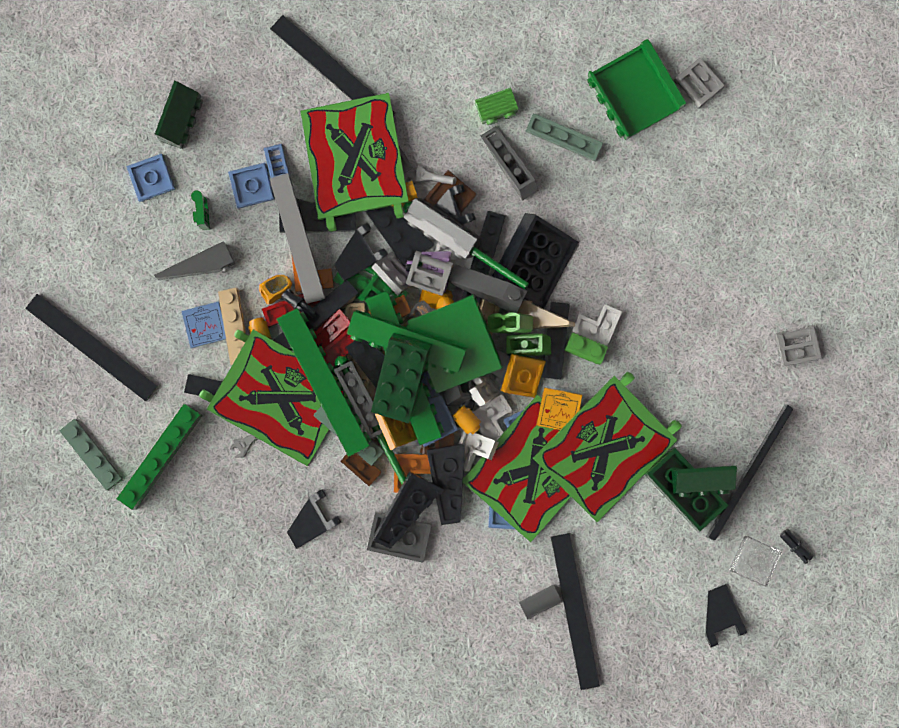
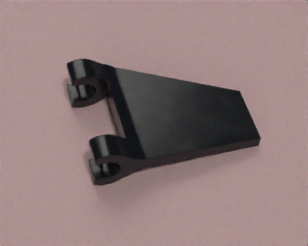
(449, 205)
(357, 254)
(310, 522)
(721, 614)

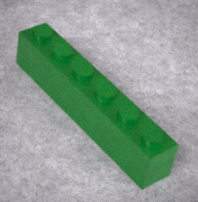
(379, 331)
(159, 457)

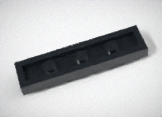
(554, 361)

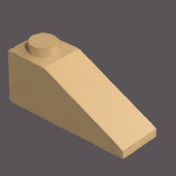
(544, 318)

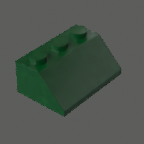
(178, 115)
(704, 480)

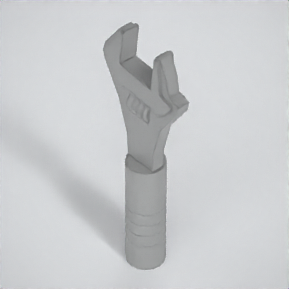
(423, 175)
(243, 445)

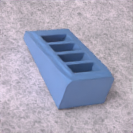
(277, 157)

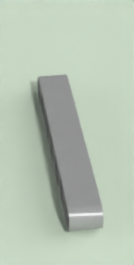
(297, 238)

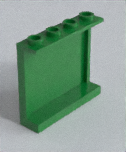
(636, 90)
(465, 326)

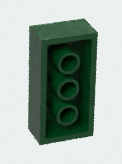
(401, 377)
(695, 509)

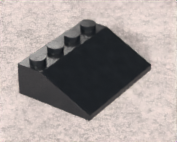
(537, 256)

